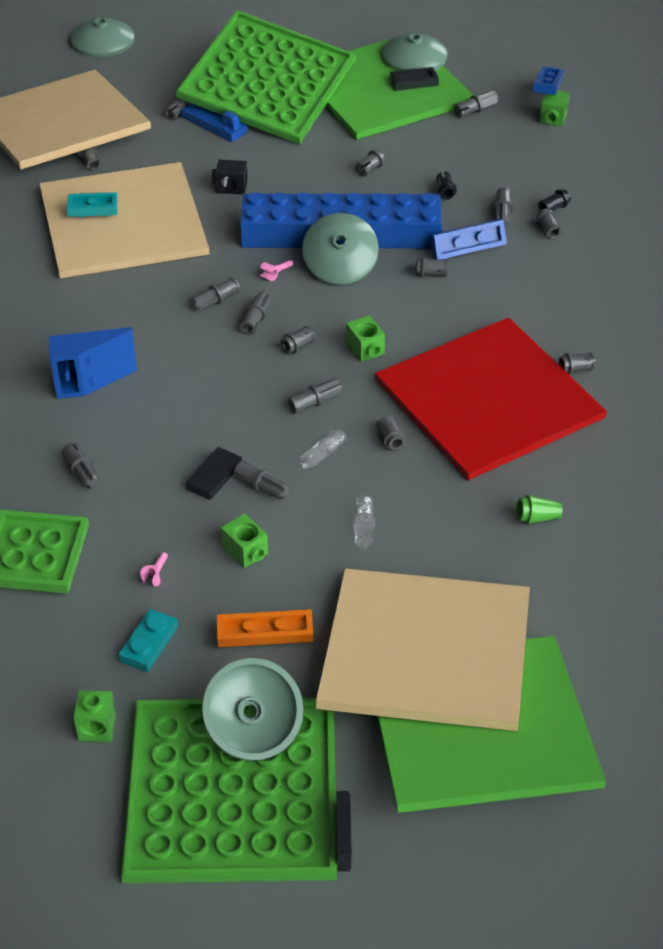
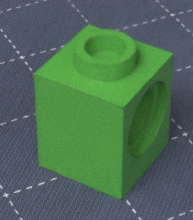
(554, 108)
(365, 338)
(244, 540)
(95, 716)

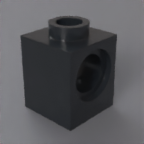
(230, 177)

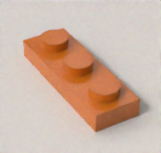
(265, 628)

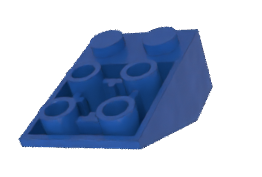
(90, 360)

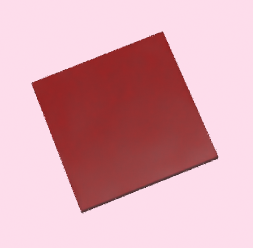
(489, 397)

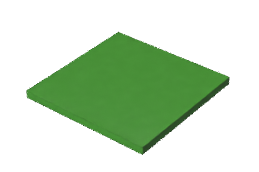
(267, 76)
(370, 105)
(466, 765)
(225, 817)

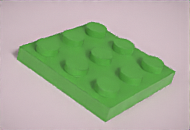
(40, 550)

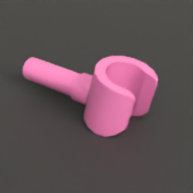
(272, 271)
(153, 570)

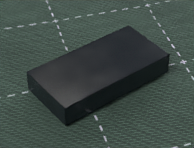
(414, 78)
(213, 473)
(343, 830)

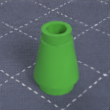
(537, 509)

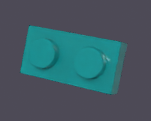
(92, 204)
(148, 640)

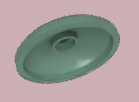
(102, 37)
(414, 52)
(345, 262)
(271, 695)

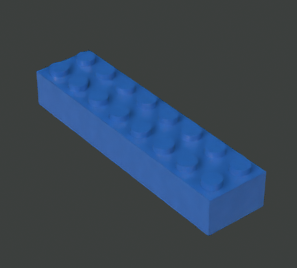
(284, 219)

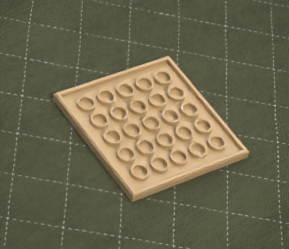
(65, 119)
(152, 222)
(426, 650)

